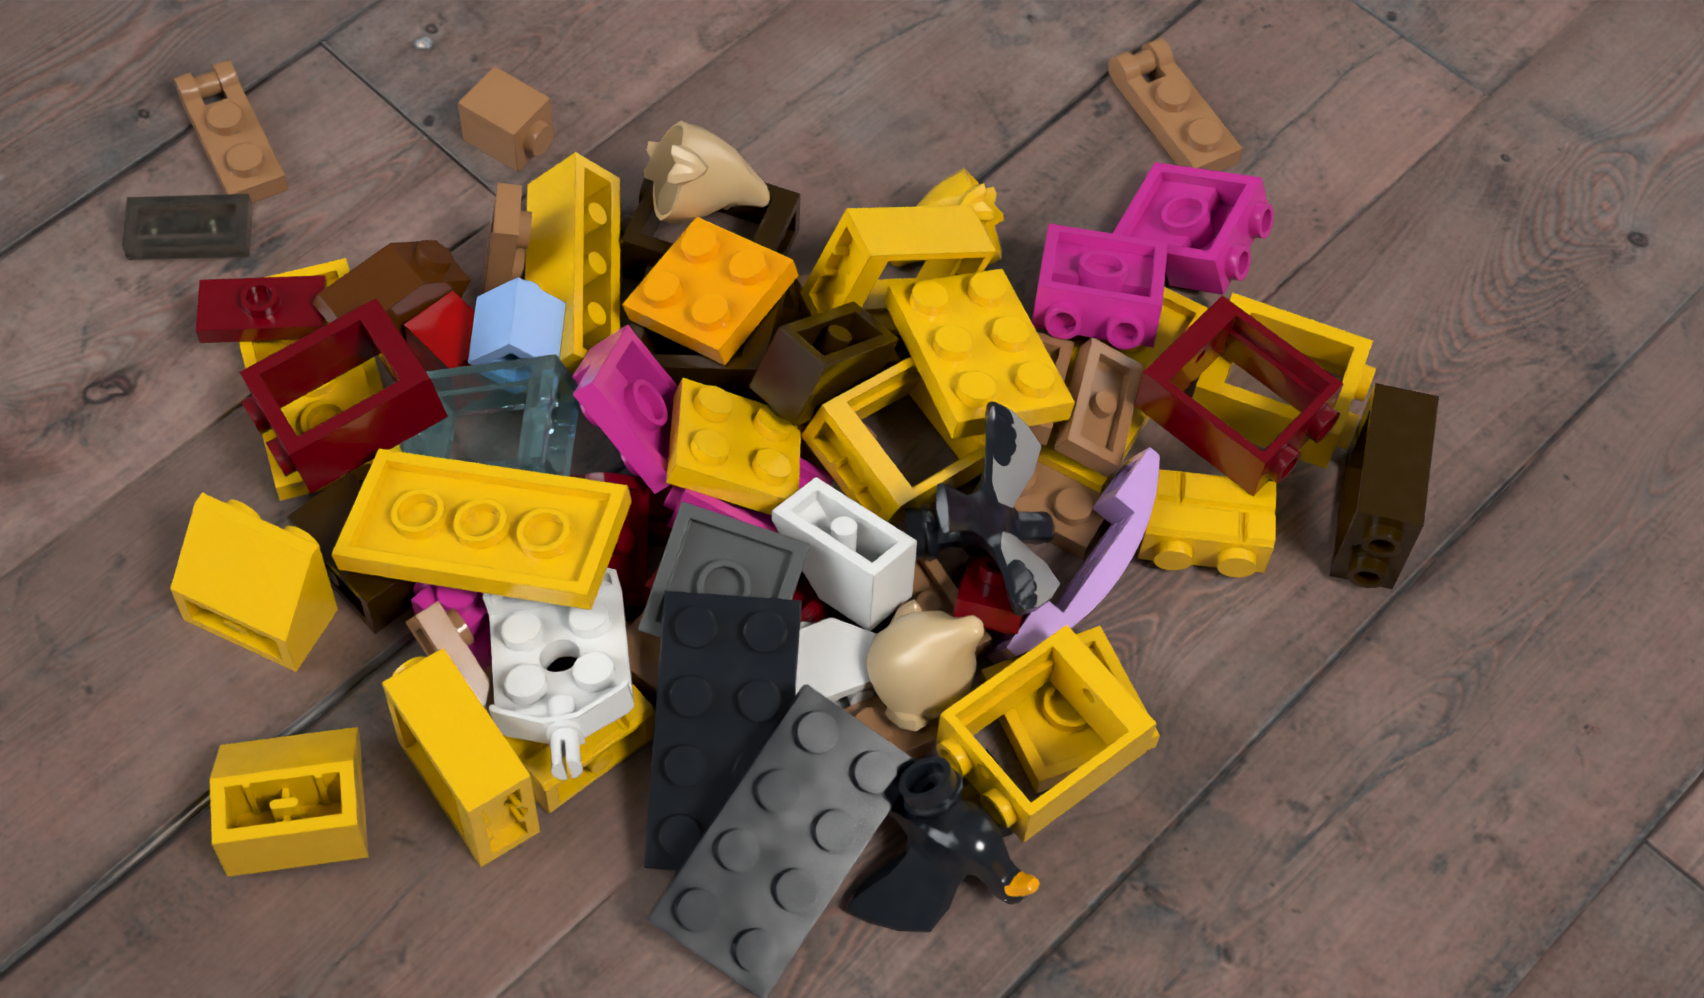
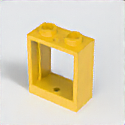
(868, 238)
(1263, 418)
(861, 463)
(1091, 692)
(462, 756)

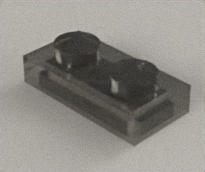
(187, 226)

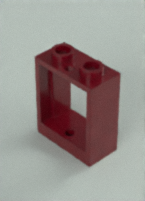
(1268, 359)
(360, 430)

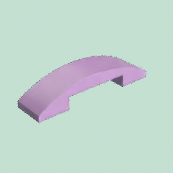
(1128, 508)

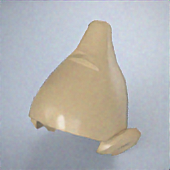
(699, 175)
(923, 663)

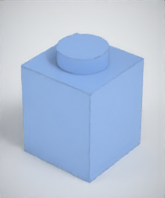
(516, 323)

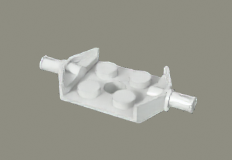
(564, 704)

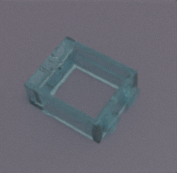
(534, 384)

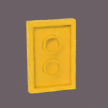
(976, 349)

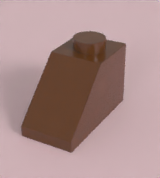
(402, 278)

